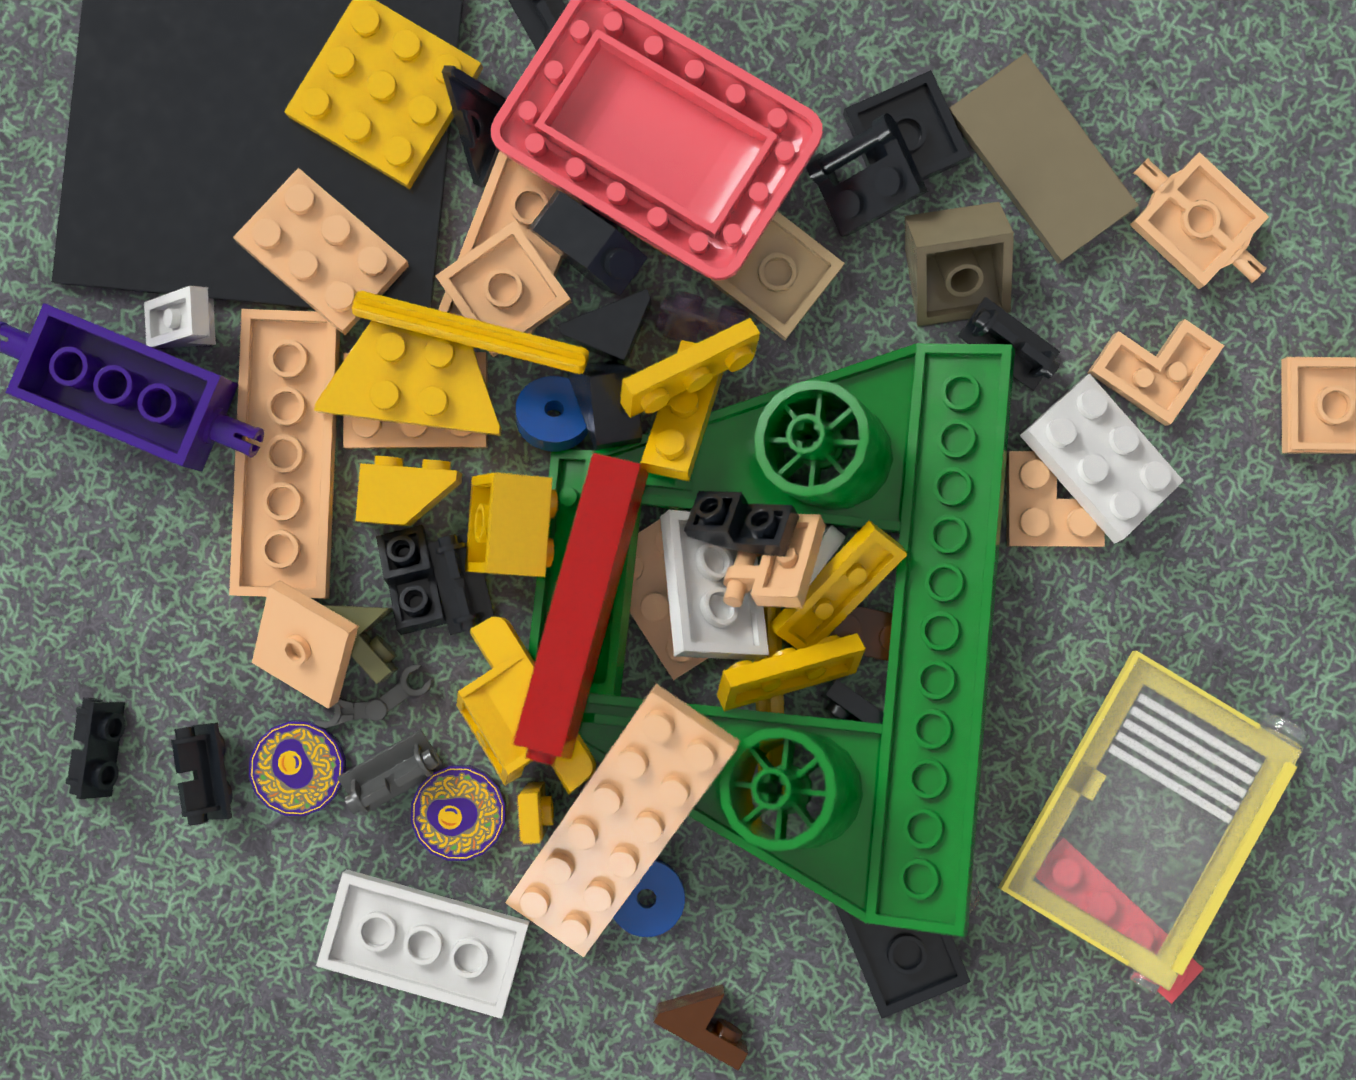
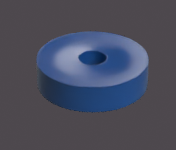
(543, 430)
(663, 913)

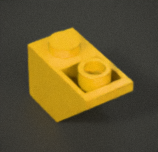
(402, 494)

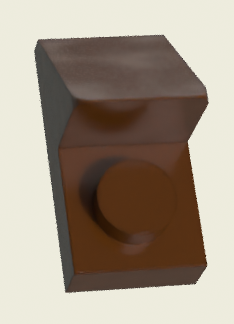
(691, 1021)

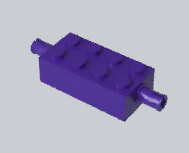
(124, 389)

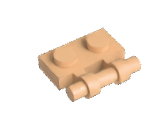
(778, 579)

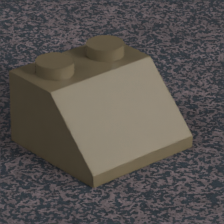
(958, 261)

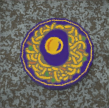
(297, 768)
(458, 813)

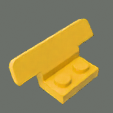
(496, 702)

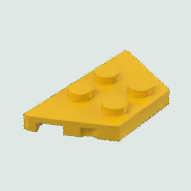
(411, 381)

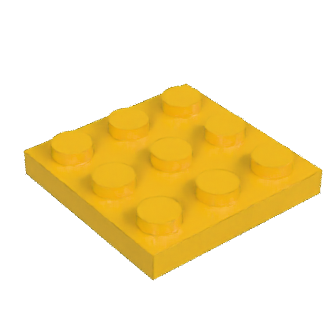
(380, 90)

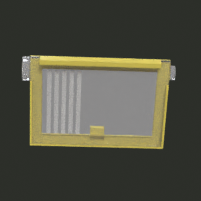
(1154, 820)

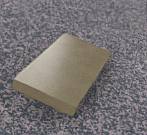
(1042, 158)

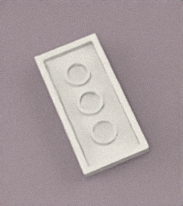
(423, 943)

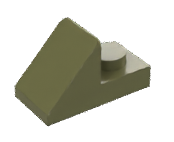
(371, 654)

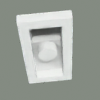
(180, 319)

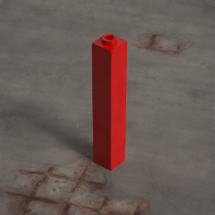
(580, 609)

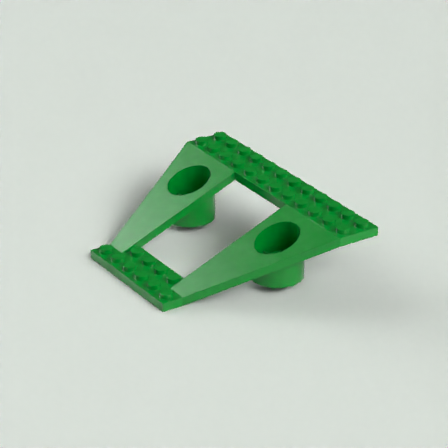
(925, 466)

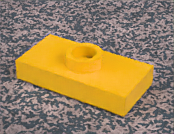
(534, 812)

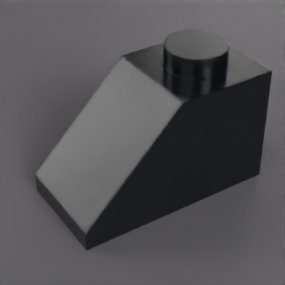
(588, 243)

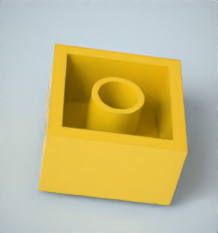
(510, 524)

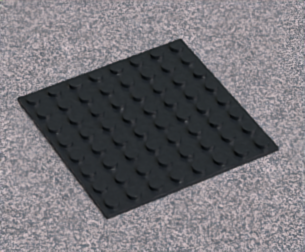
(189, 137)

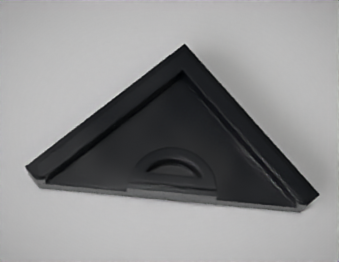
(474, 113)

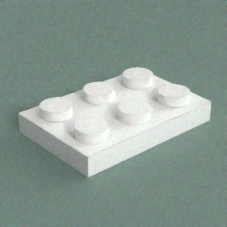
(1102, 458)
(696, 590)

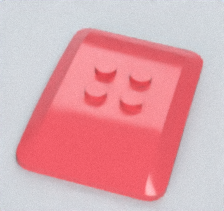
(657, 134)

